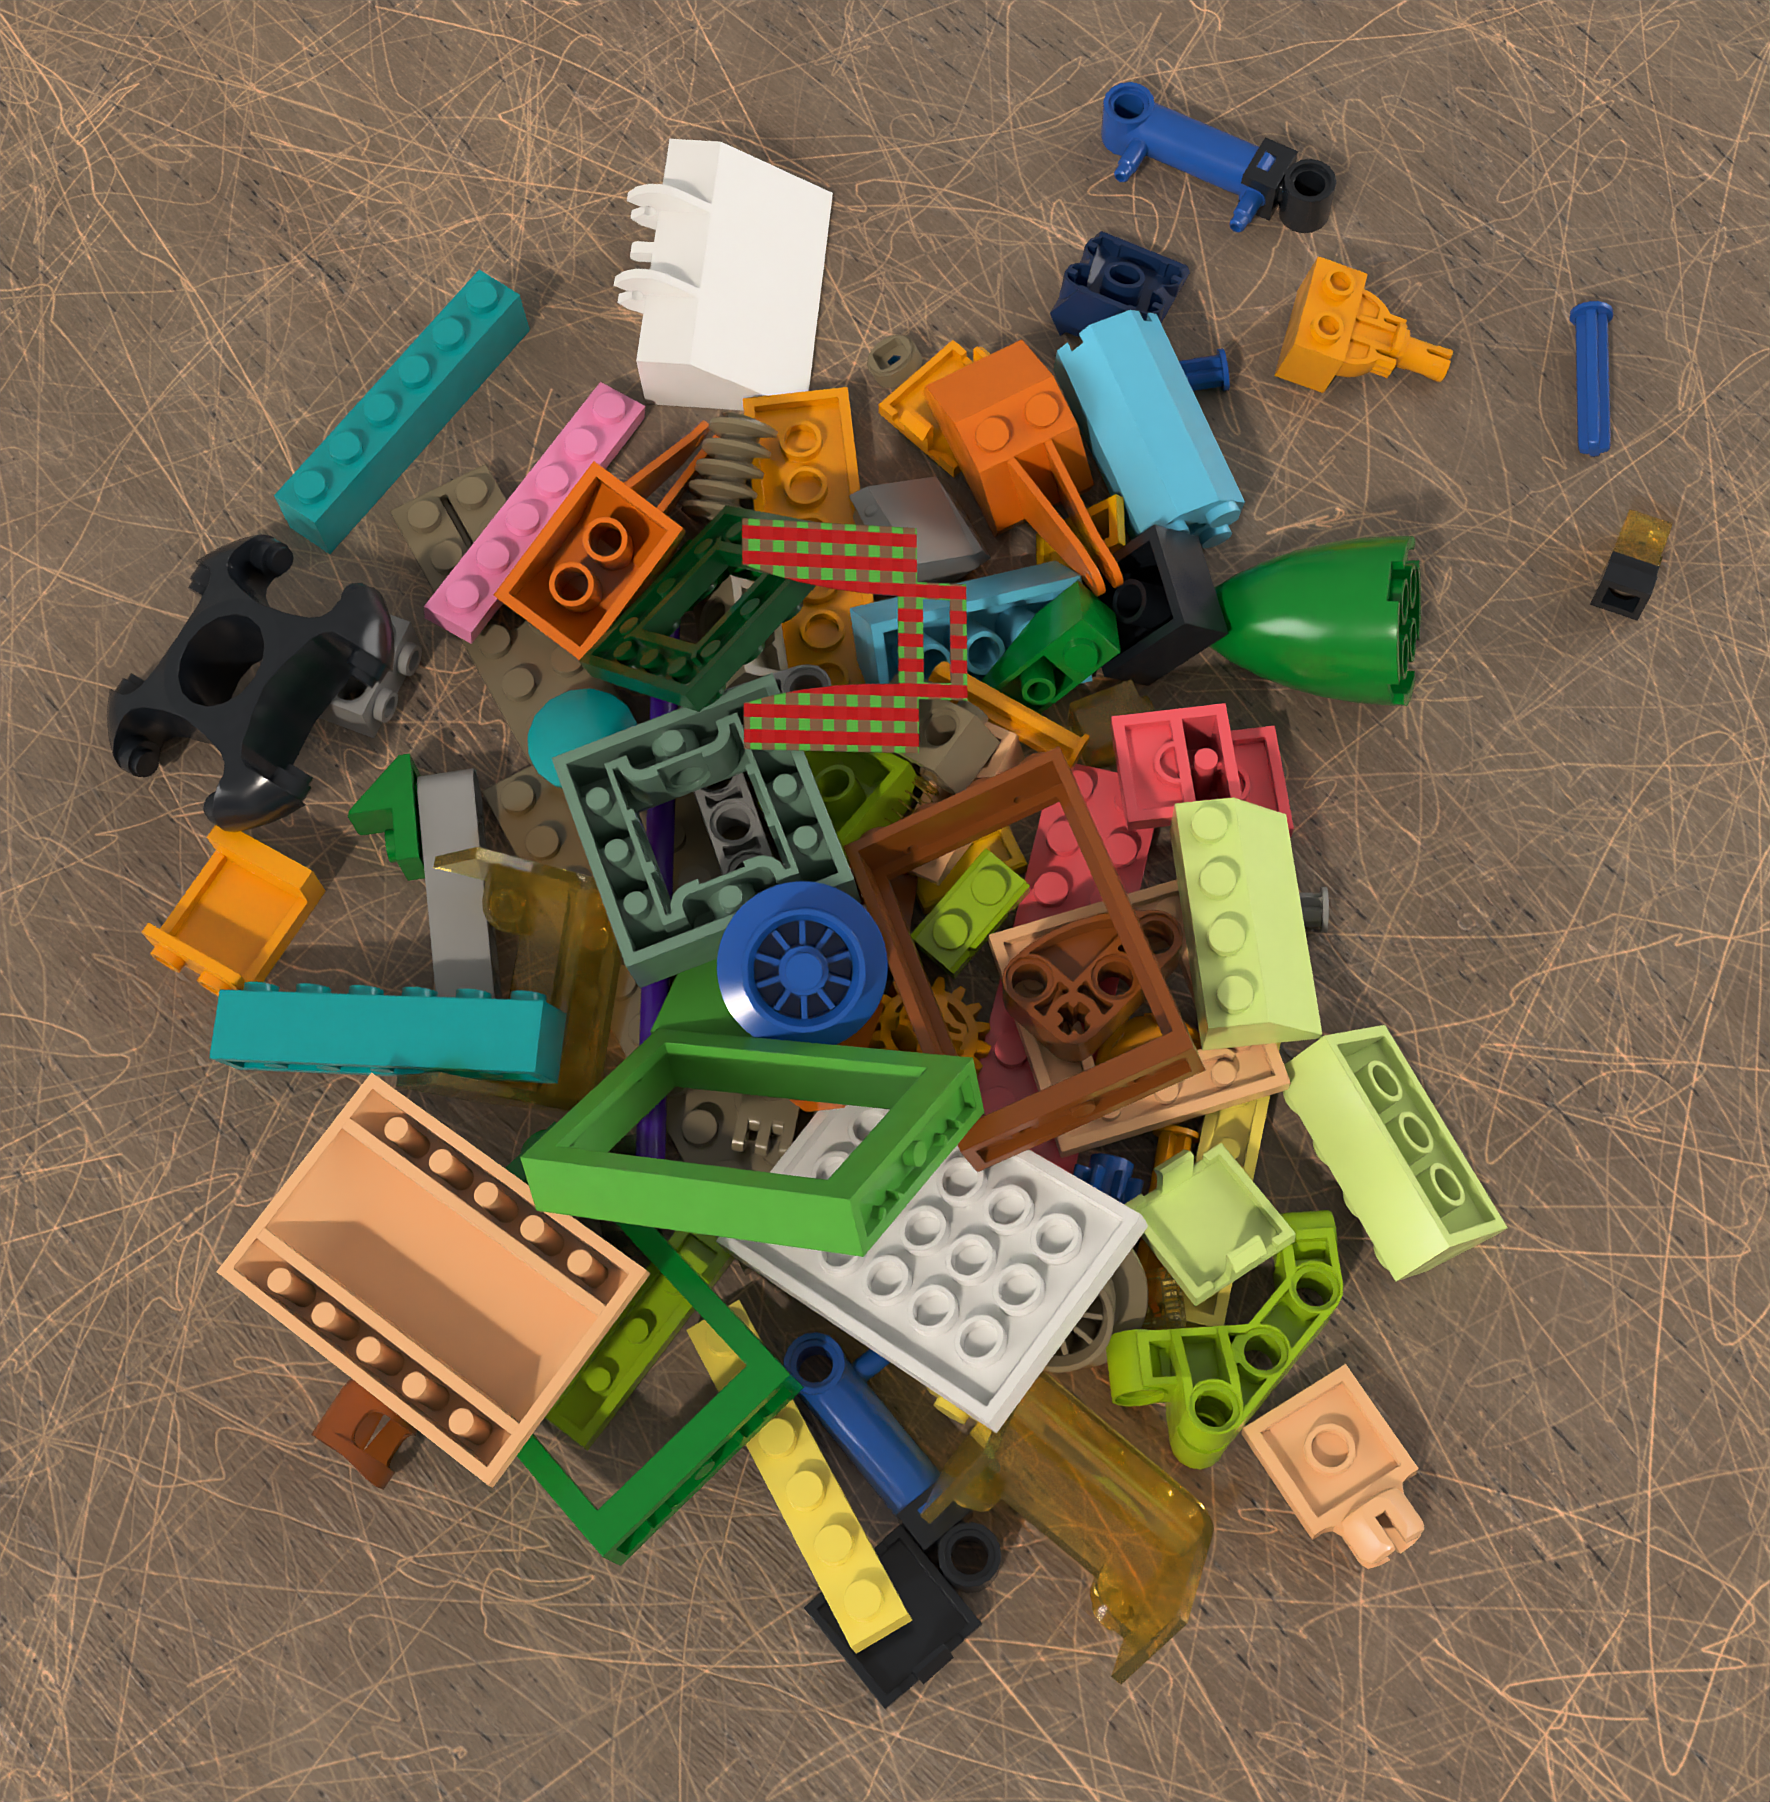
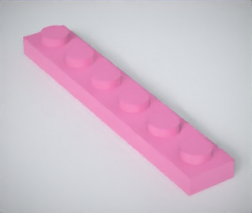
(595, 434)

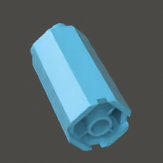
(1148, 429)

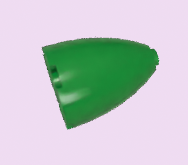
(1329, 619)

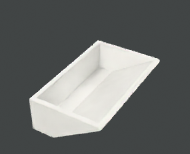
(728, 278)

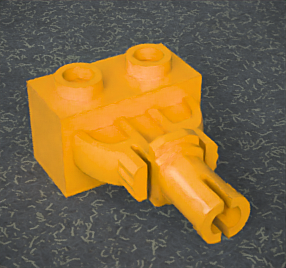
(1349, 333)

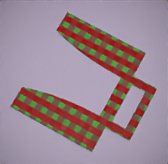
(867, 562)

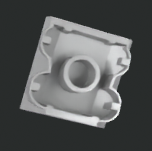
(945, 537)

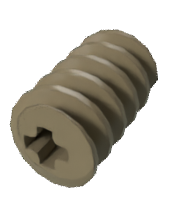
(728, 466)

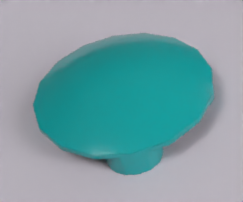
(573, 722)

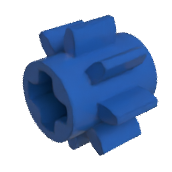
(1111, 1176)

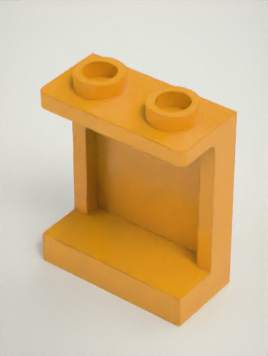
(236, 913)

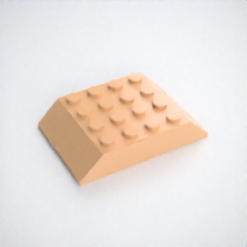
(433, 1278)

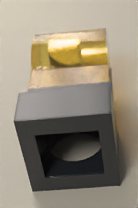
(1633, 564)

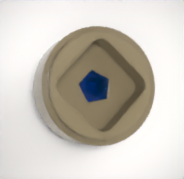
(894, 361)

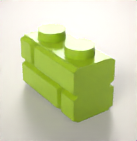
(969, 913)

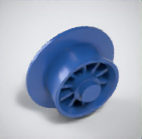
(802, 964)

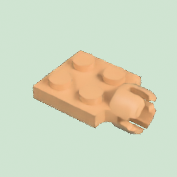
(1340, 1467)

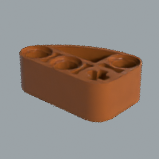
(1070, 968)

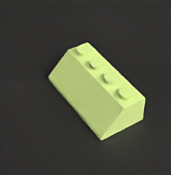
(1243, 924)
(1389, 1151)

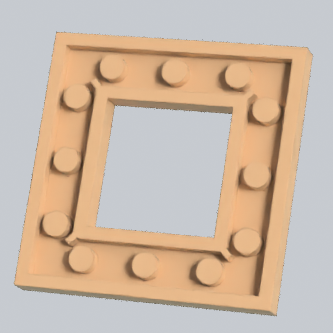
(1230, 1074)

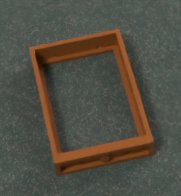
(962, 819)

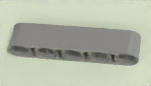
(459, 932)

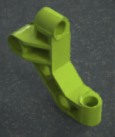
(1204, 1369)

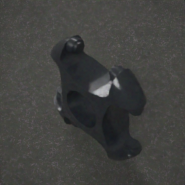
(271, 718)

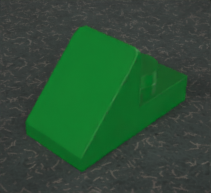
(393, 808)

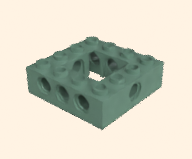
(667, 759)

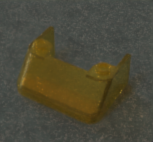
(561, 952)
(1095, 1502)

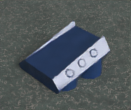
(1116, 279)

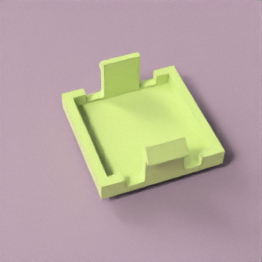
(1209, 1222)

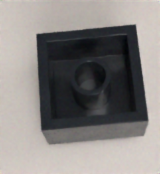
(1164, 606)

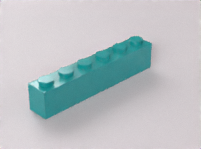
(403, 412)
(389, 1033)

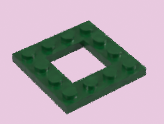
(638, 645)

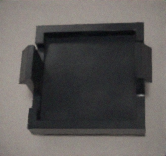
(919, 1647)

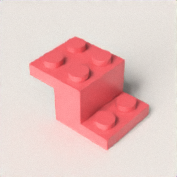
(1192, 758)

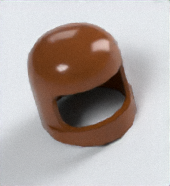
(351, 1424)

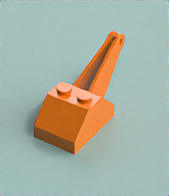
(1022, 454)
(601, 549)

